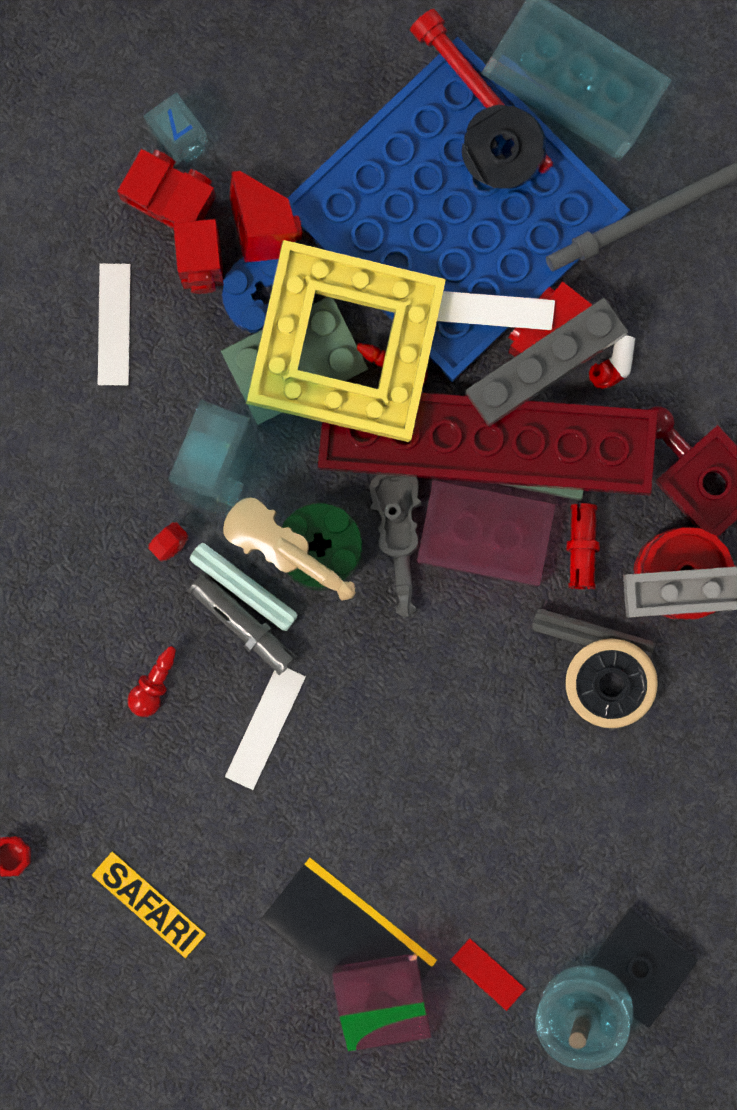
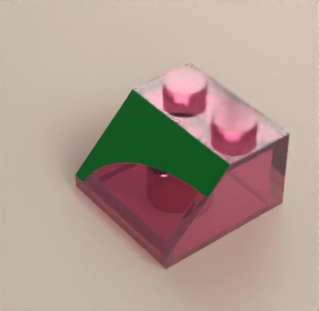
(381, 1002)

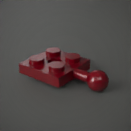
(685, 478)

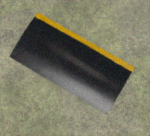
(336, 924)

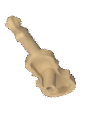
(254, 528)

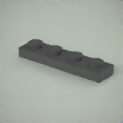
(546, 362)

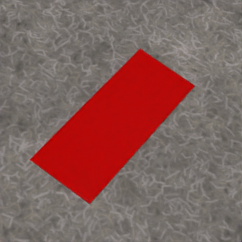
(488, 974)

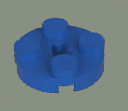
(238, 289)

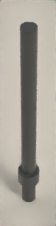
(588, 244)

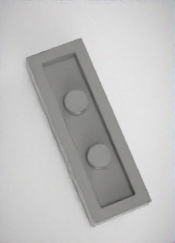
(680, 592)

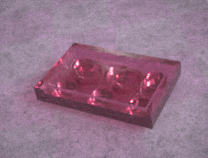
(486, 533)

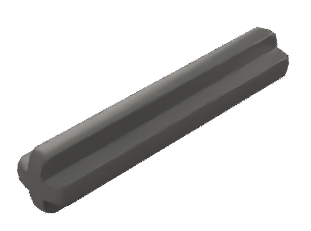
(581, 631)

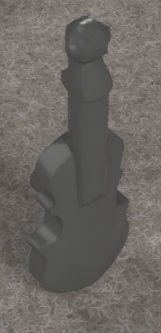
(396, 500)

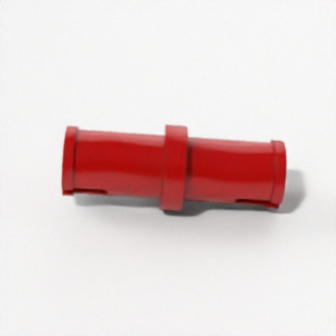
(583, 546)

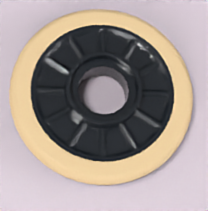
(611, 657)

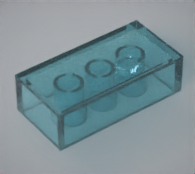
(576, 76)
(213, 459)

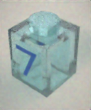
(176, 129)

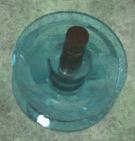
(584, 1017)

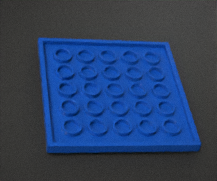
(411, 204)

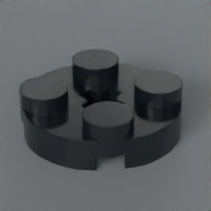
(481, 140)

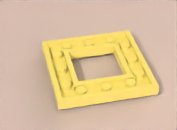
(406, 293)

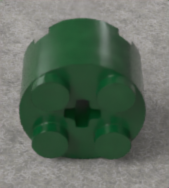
(334, 527)

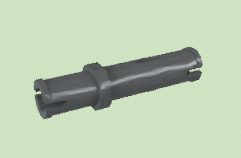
(245, 626)

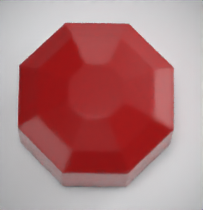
(168, 542)
(14, 856)

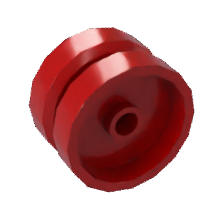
(683, 547)

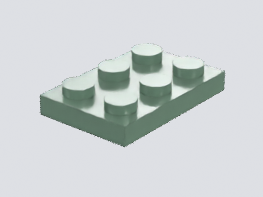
(325, 352)

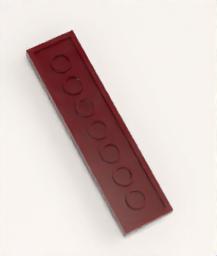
(528, 447)

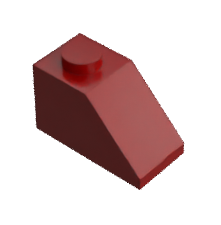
(261, 218)

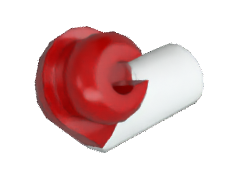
(615, 368)

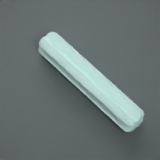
(243, 586)

